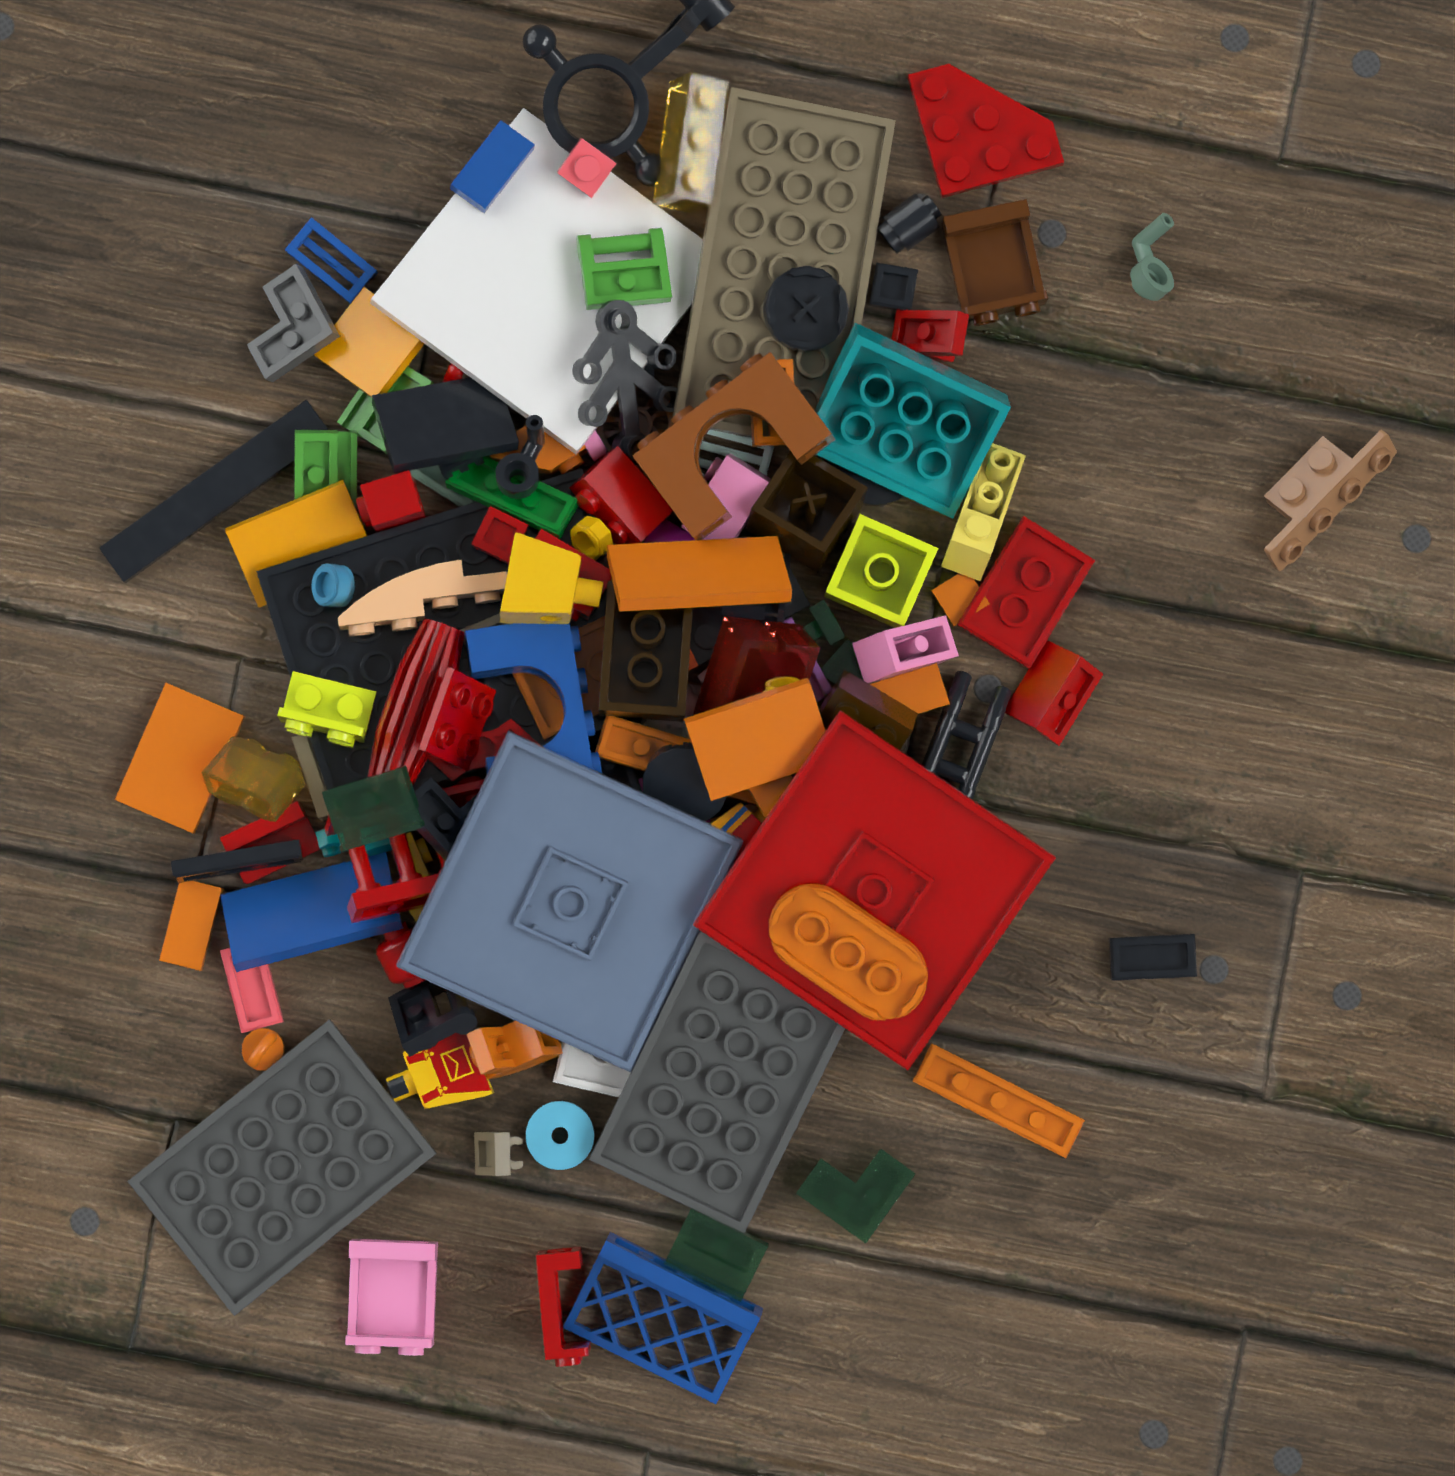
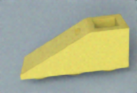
(983, 512)

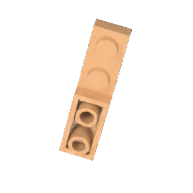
(402, 598)

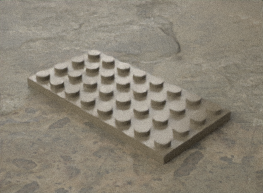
(788, 193)

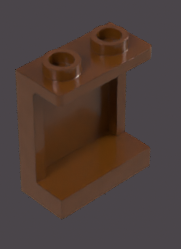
(994, 262)

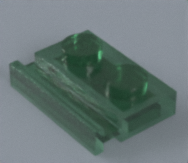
(373, 808)
(716, 1254)

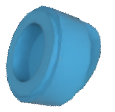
(333, 585)

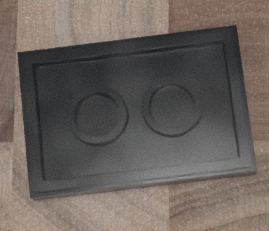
(443, 424)

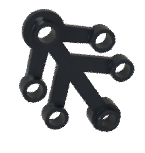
(622, 373)

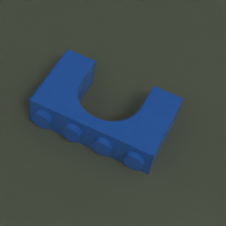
(549, 654)

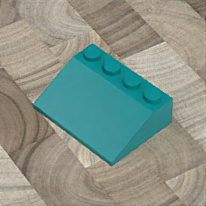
(908, 420)

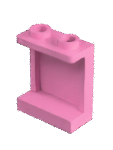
(392, 1295)

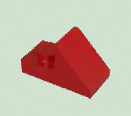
(932, 332)

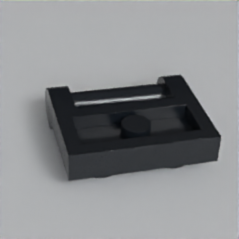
(420, 1019)

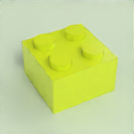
(880, 572)

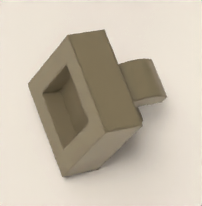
(493, 1153)

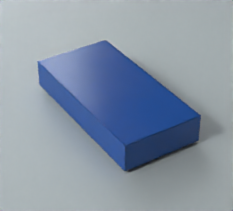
(492, 166)

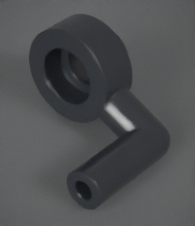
(522, 463)

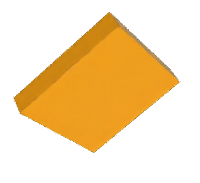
(370, 347)

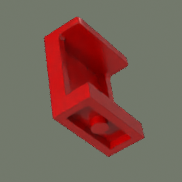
(555, 1346)

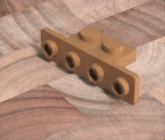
(1319, 489)

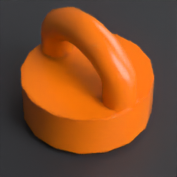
(262, 1048)

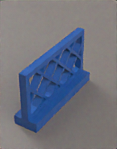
(652, 1272)

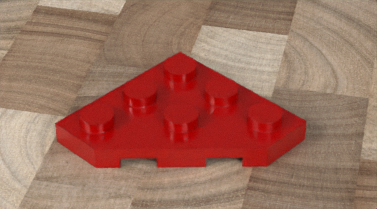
(978, 132)

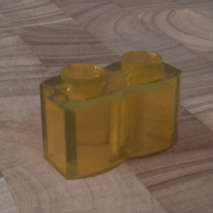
(254, 778)

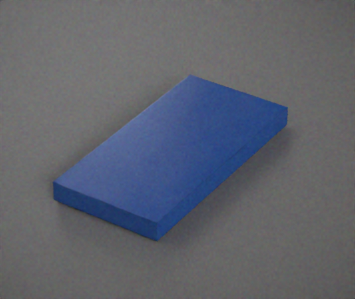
(300, 914)

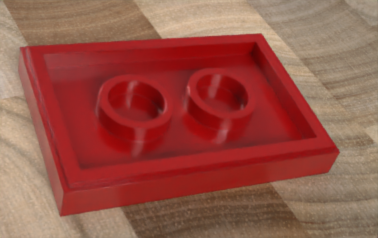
(1026, 592)

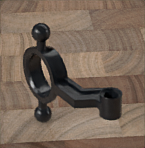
(541, 43)

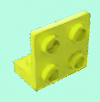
(328, 708)

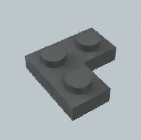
(302, 325)

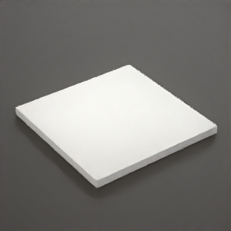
(507, 285)

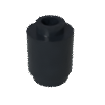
(910, 223)

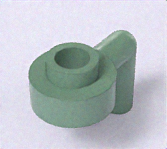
(1150, 275)

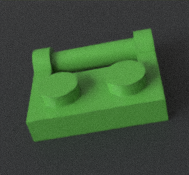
(634, 280)

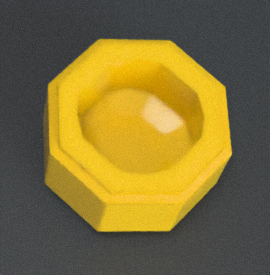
(591, 537)

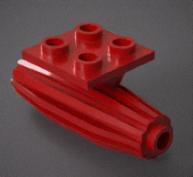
(431, 706)

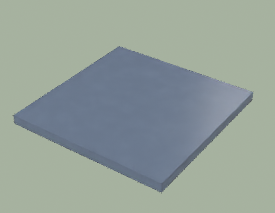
(568, 902)

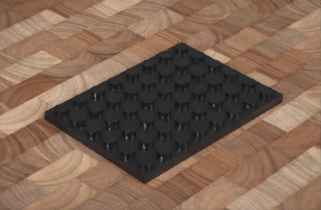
(319, 648)

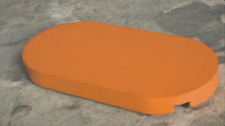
(848, 952)

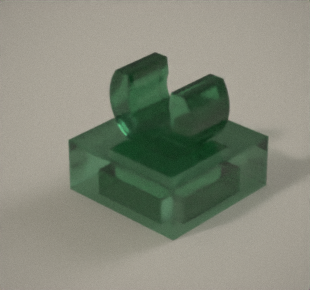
(824, 625)

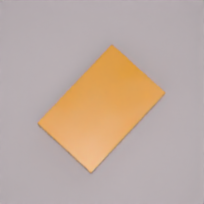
(293, 531)

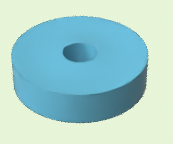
(579, 1130)

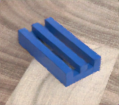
(358, 283)

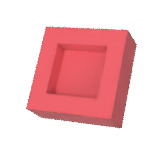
(586, 167)

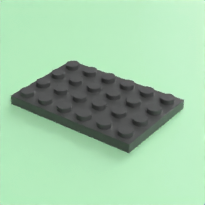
(718, 1087)
(282, 1167)

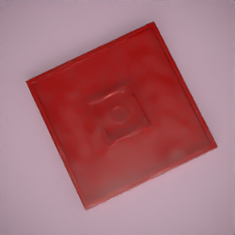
(898, 849)

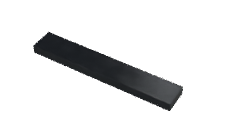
(209, 495)

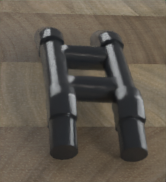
(981, 737)

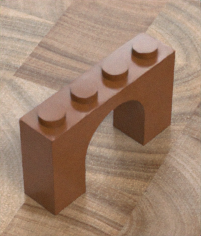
(673, 456)

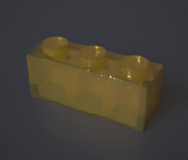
(691, 142)

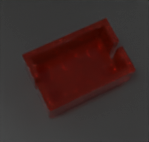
(750, 656)

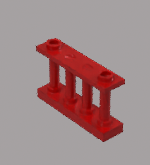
(412, 888)

